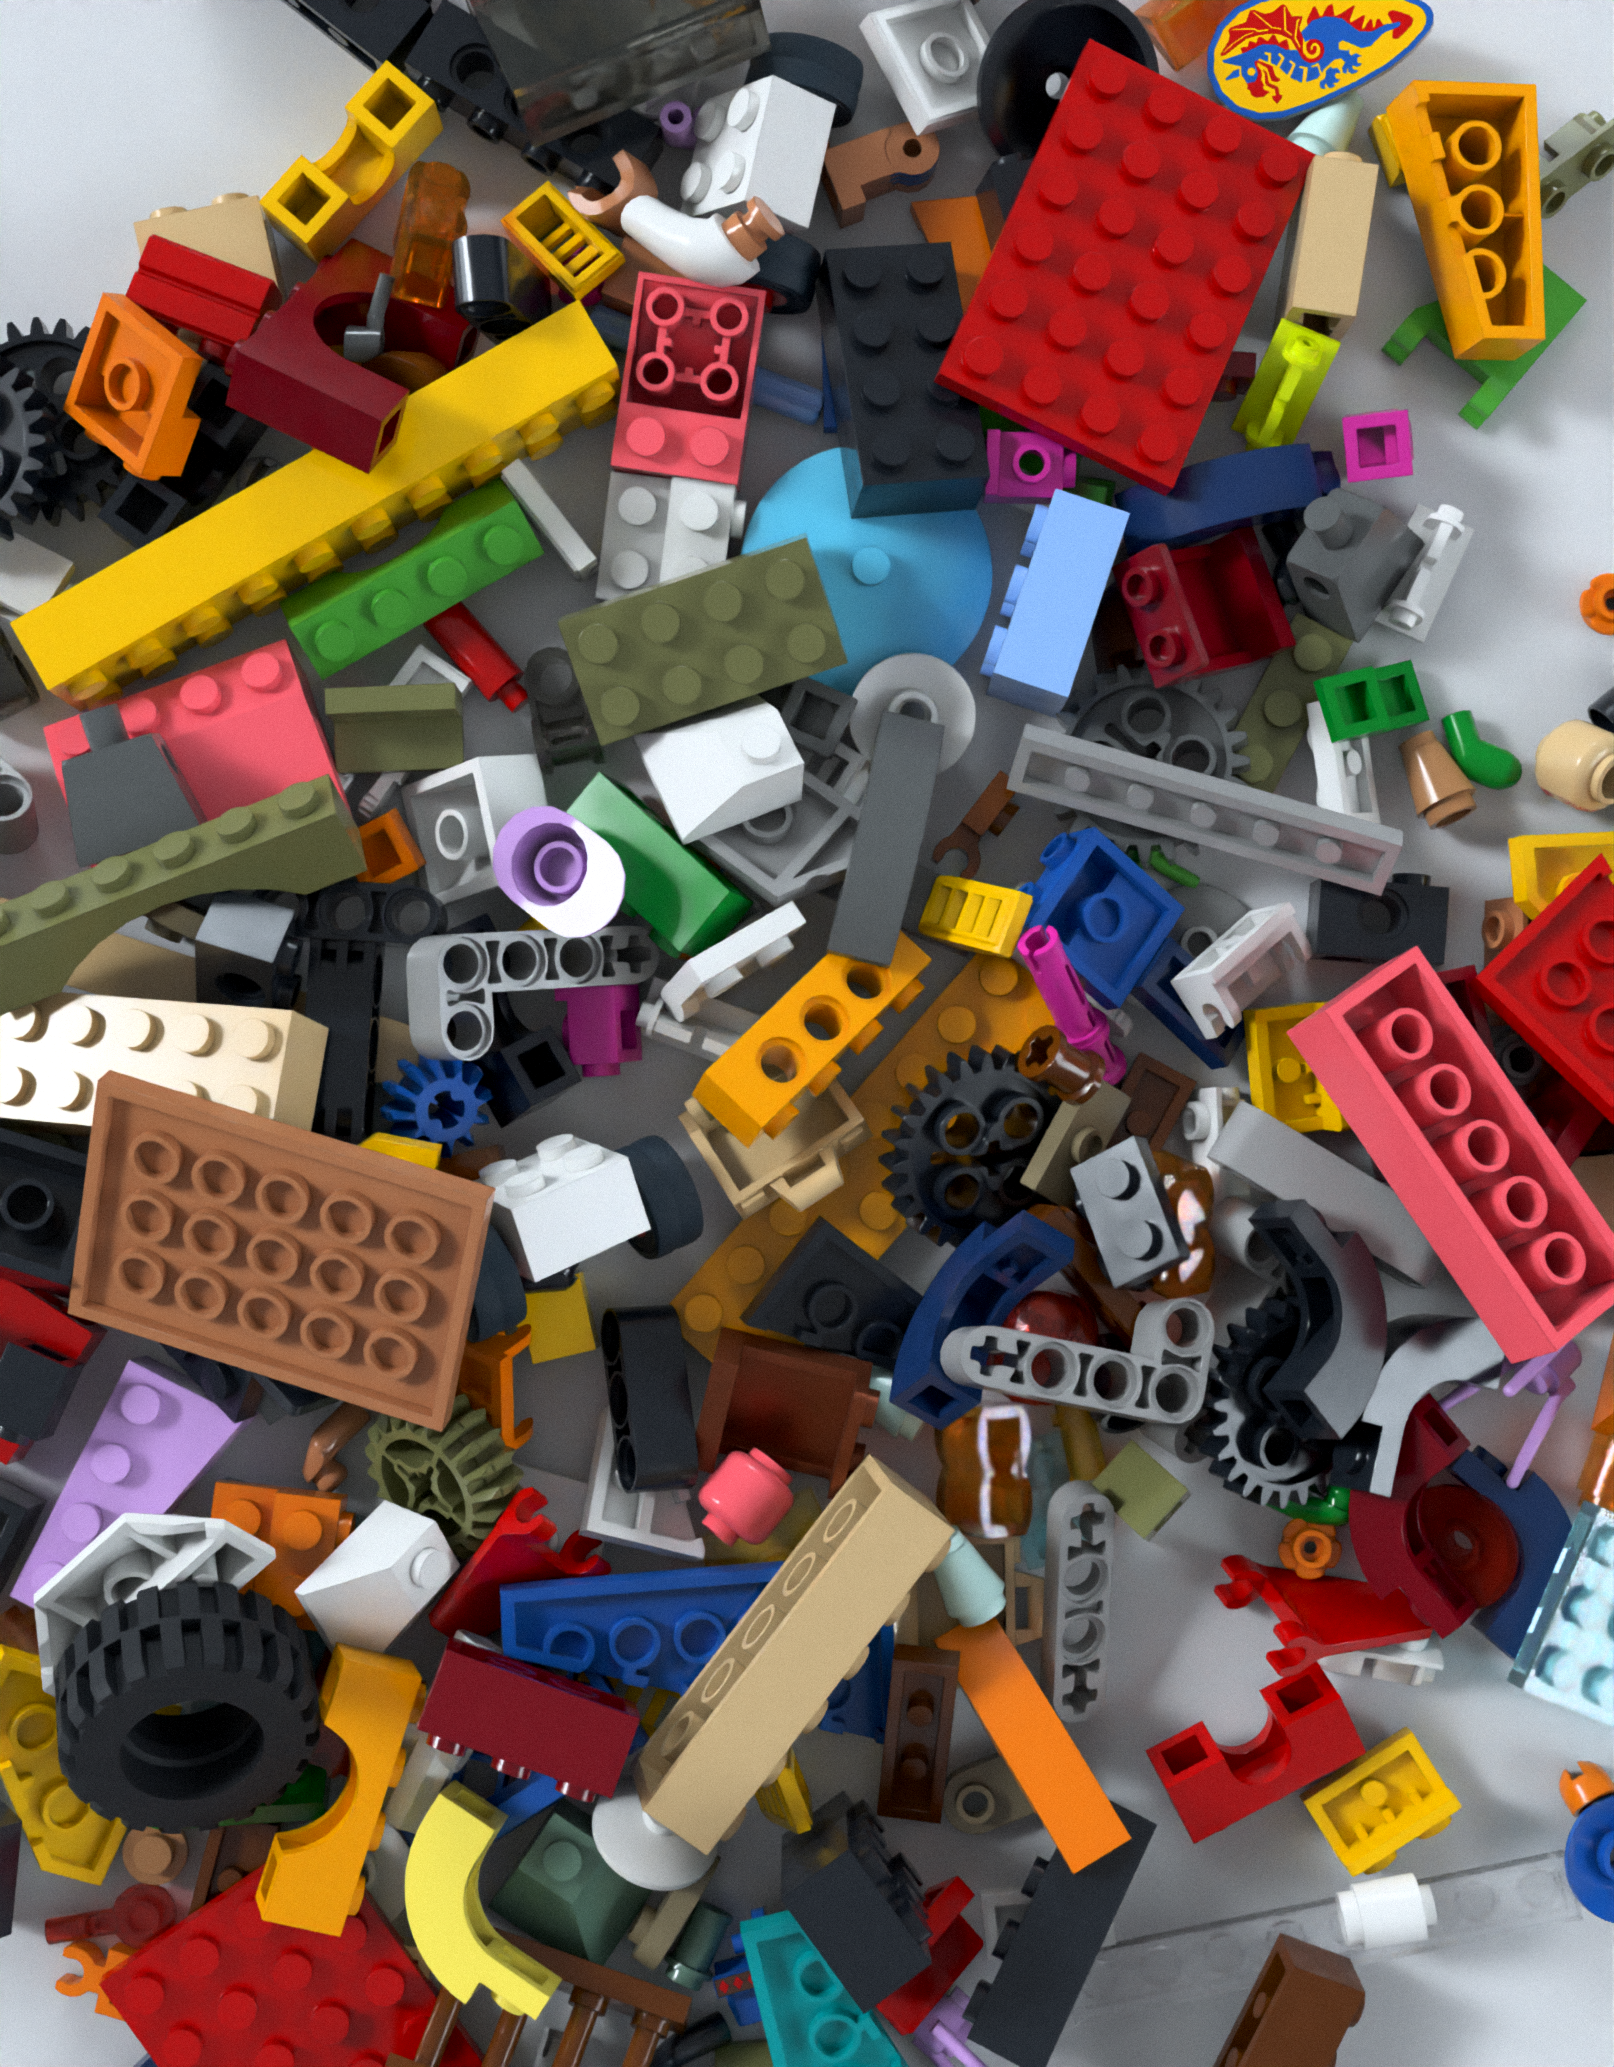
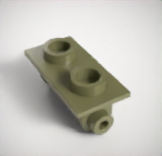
(1581, 155)

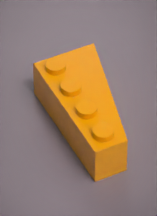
(1478, 208)

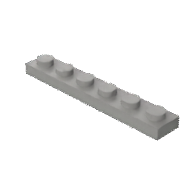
(1205, 809)

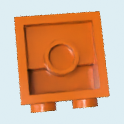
(136, 389)
(297, 1523)

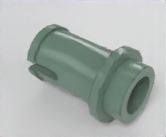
(698, 1946)

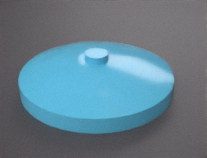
(888, 578)

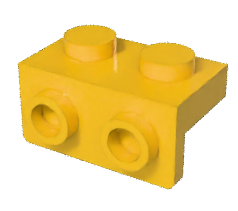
(1280, 1075)
(1381, 1803)

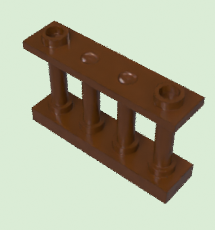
(591, 1992)

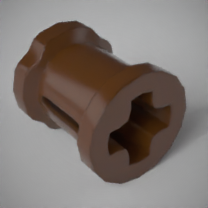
(1060, 1064)

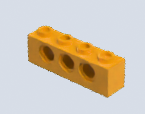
(753, 1104)

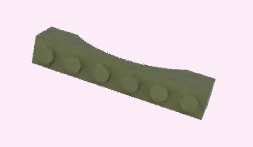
(279, 843)

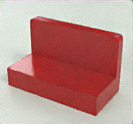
(951, 1951)

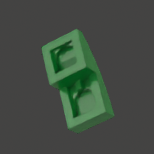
(1371, 701)

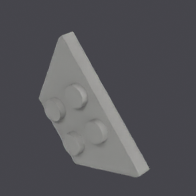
(789, 848)

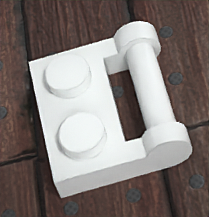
(723, 965)

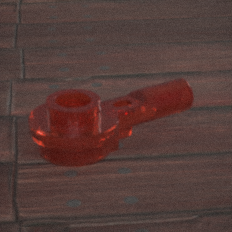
(136, 1918)

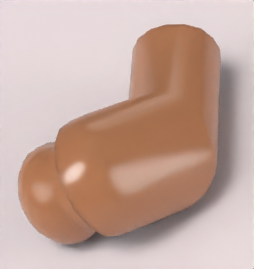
(326, 1443)

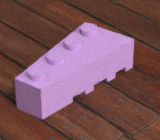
(141, 1458)

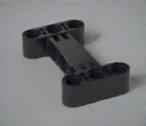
(347, 991)

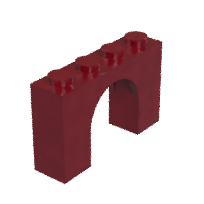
(315, 395)

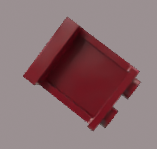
(1203, 608)

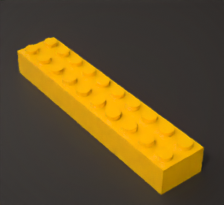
(320, 513)

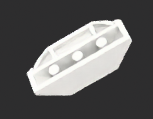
(134, 1556)

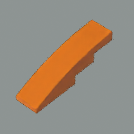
(1034, 1744)

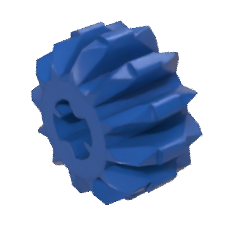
(454, 1115)

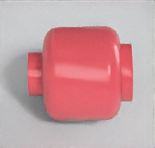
(745, 1497)

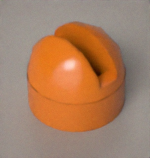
(1586, 1788)

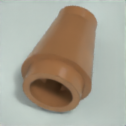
(1435, 781)

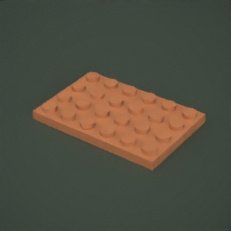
(278, 1249)

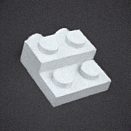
(664, 530)

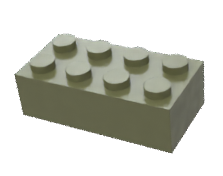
(703, 639)

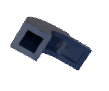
(1227, 496)
(972, 1288)
(1541, 1534)

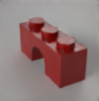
(1301, 1741)

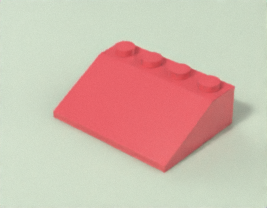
(231, 727)

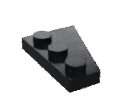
(836, 1298)

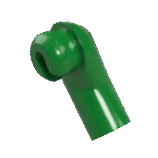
(1477, 758)
(1319, 1510)

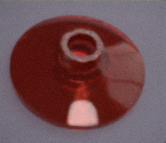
(1495, 1553)

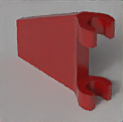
(512, 1555)
(1319, 1614)

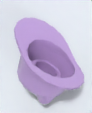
(559, 871)

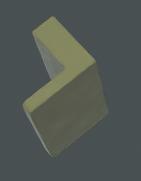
(396, 728)

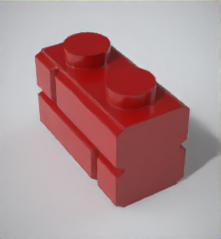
(201, 297)

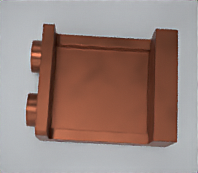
(788, 1404)

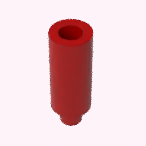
(478, 656)

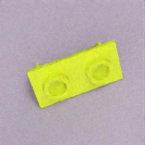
(1284, 386)

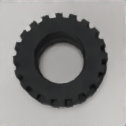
(174, 1651)

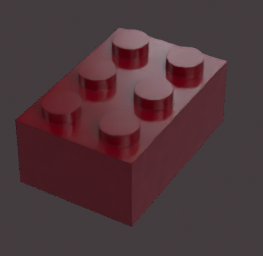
(528, 1720)

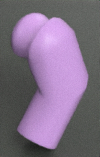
(678, 125)

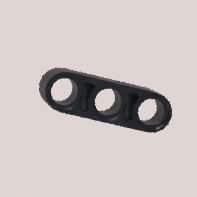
(498, 286)
(649, 1399)

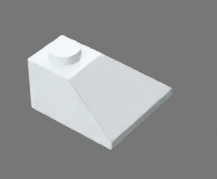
(722, 766)
(459, 818)
(379, 1579)

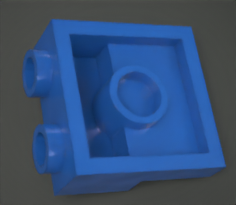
(1103, 910)

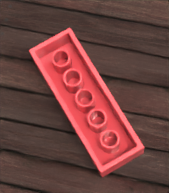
(1463, 1155)

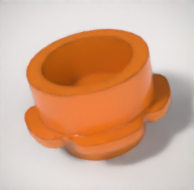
(1594, 607)
(1309, 1565)

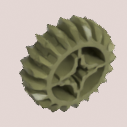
(450, 1476)

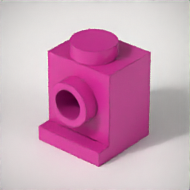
(1378, 445)
(1010, 484)
(601, 1027)

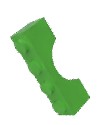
(363, 610)

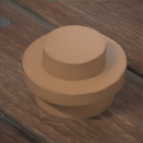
(155, 1856)

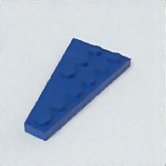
(666, 1629)

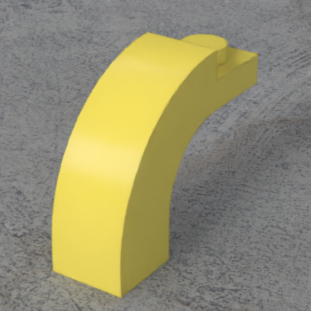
(448, 1913)

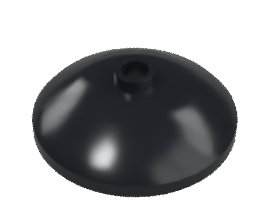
(1031, 47)

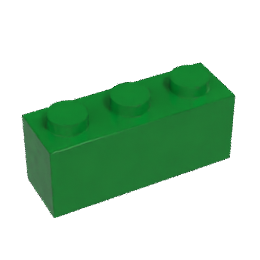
(665, 881)

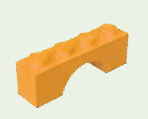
(316, 1869)

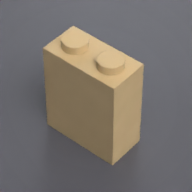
(228, 230)
(1327, 245)

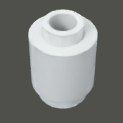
(1385, 1912)

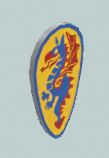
(1302, 54)

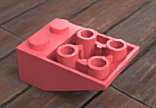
(688, 380)

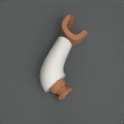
(701, 249)

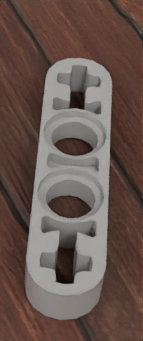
(1084, 1601)

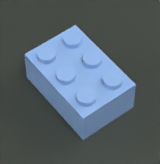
(1053, 602)

